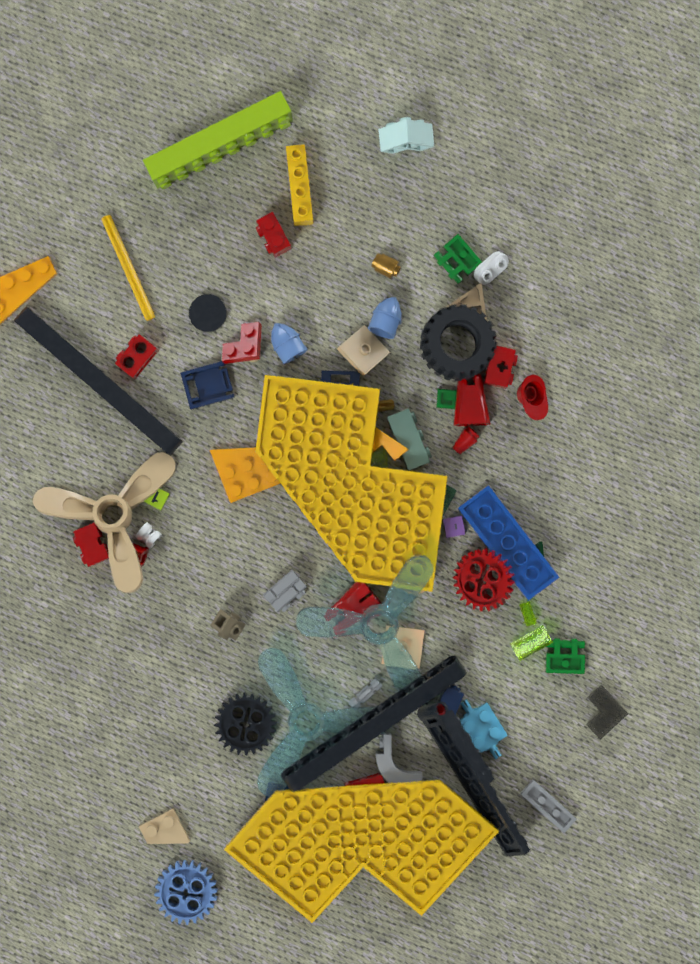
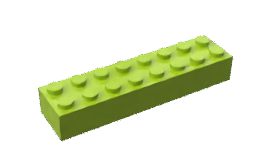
(219, 140)

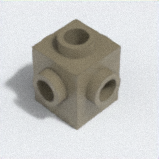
(231, 627)

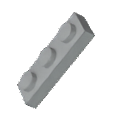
(548, 806)

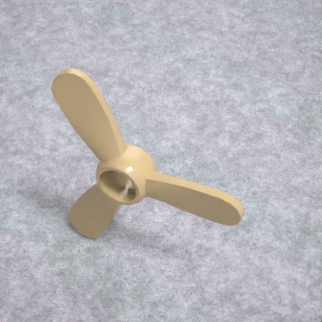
(122, 554)

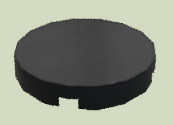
(207, 313)

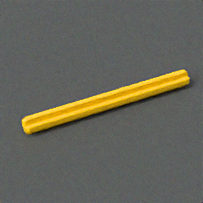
(128, 267)

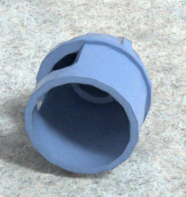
(386, 318)
(286, 343)

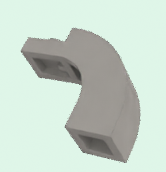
(388, 768)

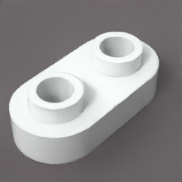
(491, 267)

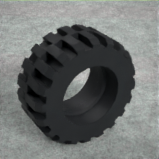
(475, 324)

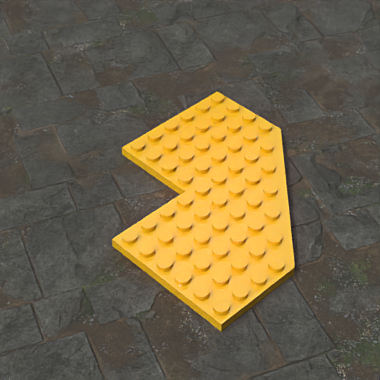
(321, 450)
(319, 839)

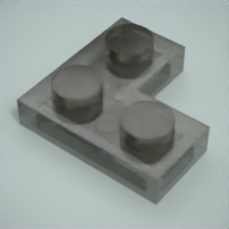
(610, 712)

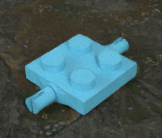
(483, 727)

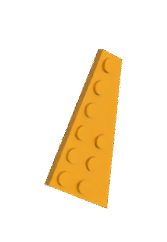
(22, 284)

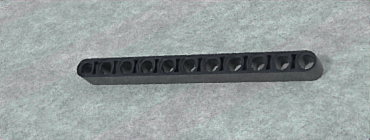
(98, 381)
(373, 723)

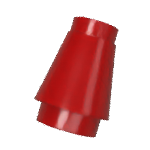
(465, 440)

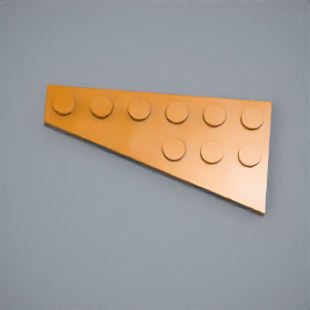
(242, 472)

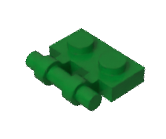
(462, 255)
(565, 663)

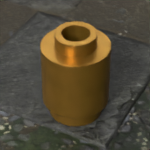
(386, 265)

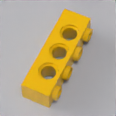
(299, 185)

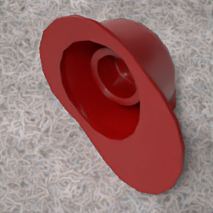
(533, 397)

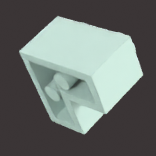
(406, 135)

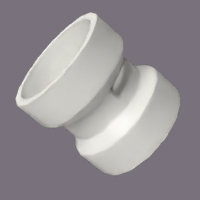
(148, 535)

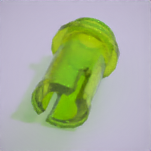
(528, 614)

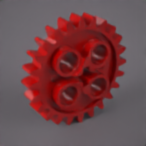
(499, 587)

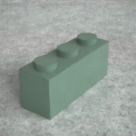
(406, 433)

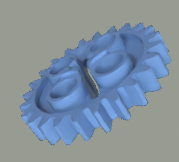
(189, 874)

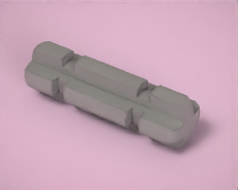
(366, 693)

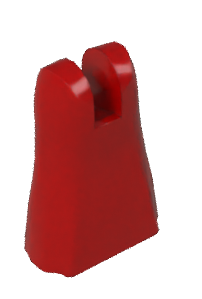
(471, 404)
(351, 599)

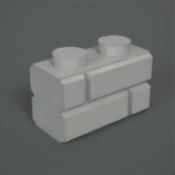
(285, 591)

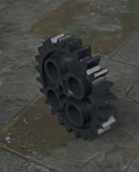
(262, 728)

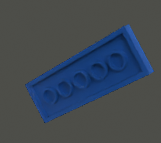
(506, 537)

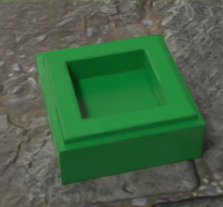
(446, 398)

